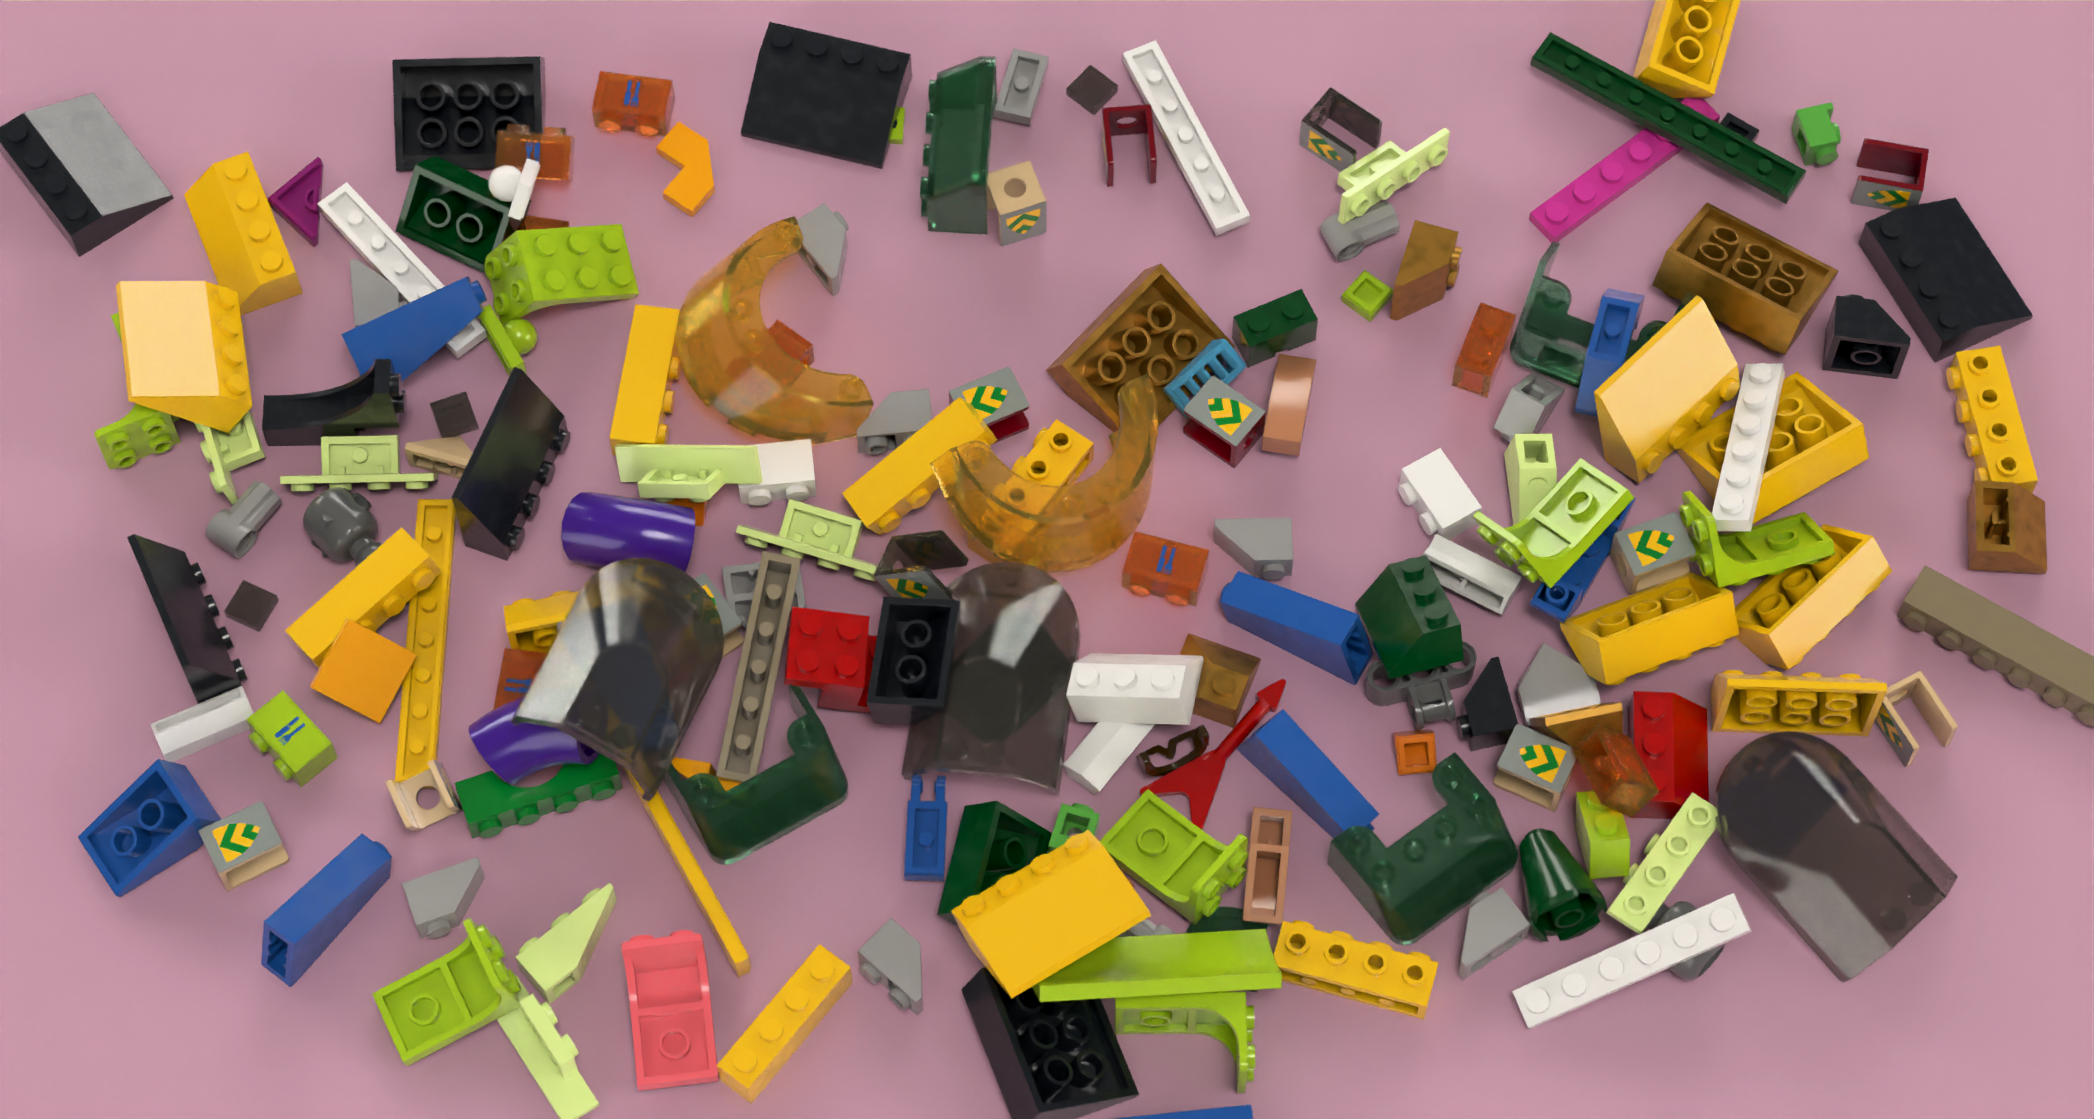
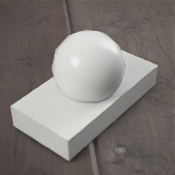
(510, 184)

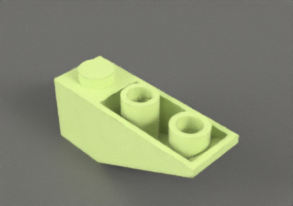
(1529, 471)
(562, 953)

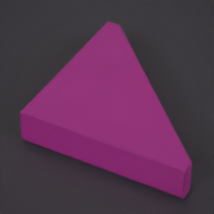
(298, 201)

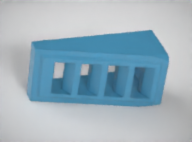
(1216, 348)

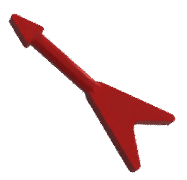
(1202, 776)

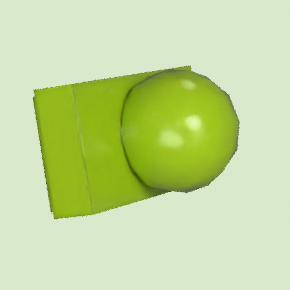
(510, 340)

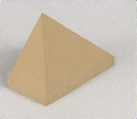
(441, 455)

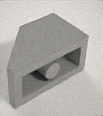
(824, 245)
(371, 294)
(1528, 406)
(1258, 544)
(443, 897)
(1490, 930)

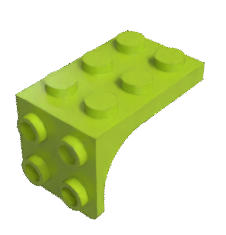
(559, 268)
(136, 434)
(1559, 526)
(1750, 554)
(1175, 857)
(449, 996)
(1209, 1013)

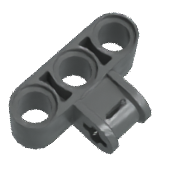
(1427, 697)

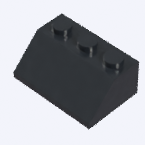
(912, 659)

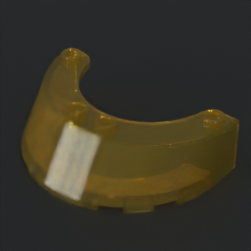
(742, 368)
(1057, 525)

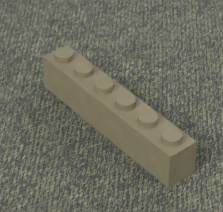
(2001, 642)
(758, 667)

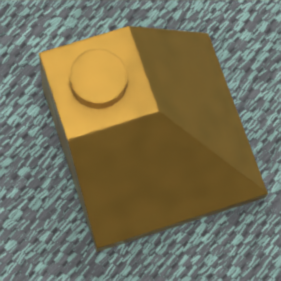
(1223, 679)
(1574, 724)

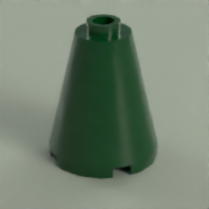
(1557, 889)

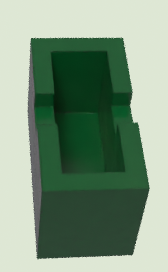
(1274, 327)

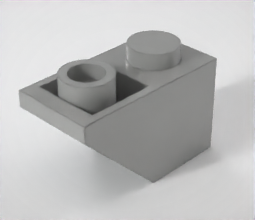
(894, 421)
(895, 962)

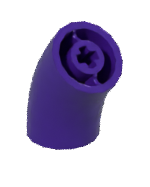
(615, 528)
(525, 748)

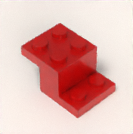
(832, 655)

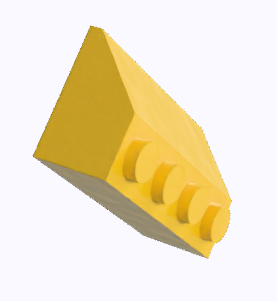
(1686, 46)
(242, 234)
(1803, 603)
(533, 623)
(1651, 628)

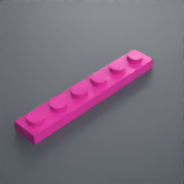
(1609, 179)

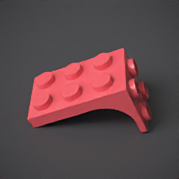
(670, 1010)

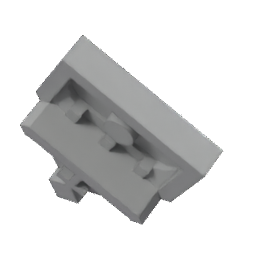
(1554, 685)

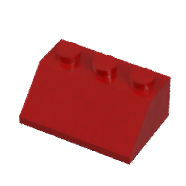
(1673, 746)

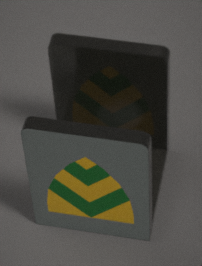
(1347, 115)
(919, 556)

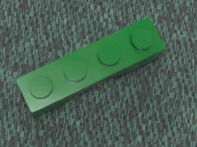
(494, 804)

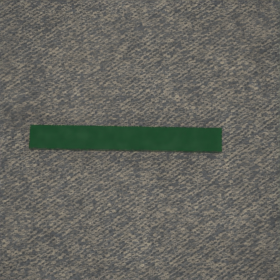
(1668, 118)

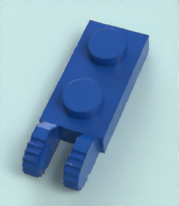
(926, 833)

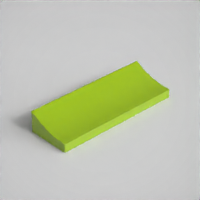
(1167, 967)

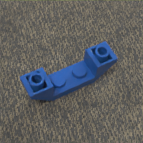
(1608, 344)
(1572, 587)

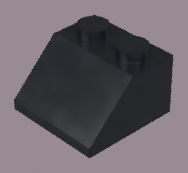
(1863, 339)

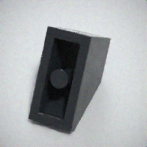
(1487, 710)

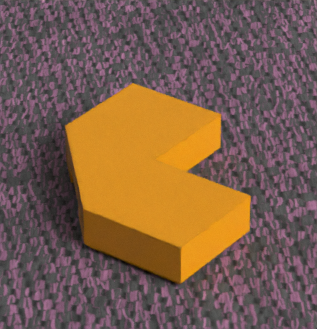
(695, 180)

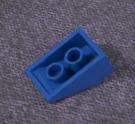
(149, 826)

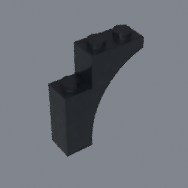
(364, 403)

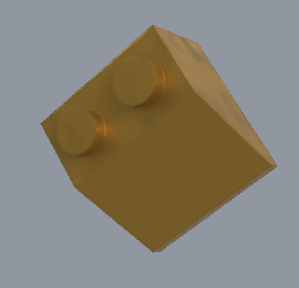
(1426, 269)

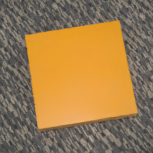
(363, 670)

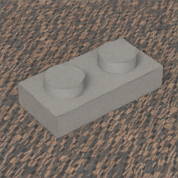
(1021, 86)

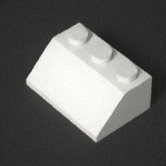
(1134, 688)

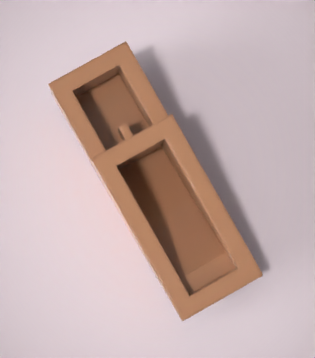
(1288, 404)
(1267, 866)

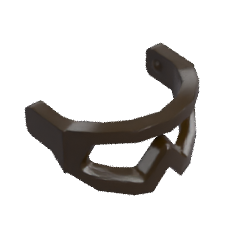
(1200, 739)

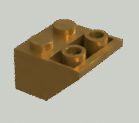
(2005, 528)

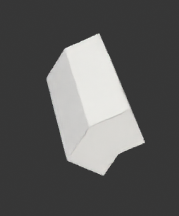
(1472, 575)
(203, 724)
(1104, 753)

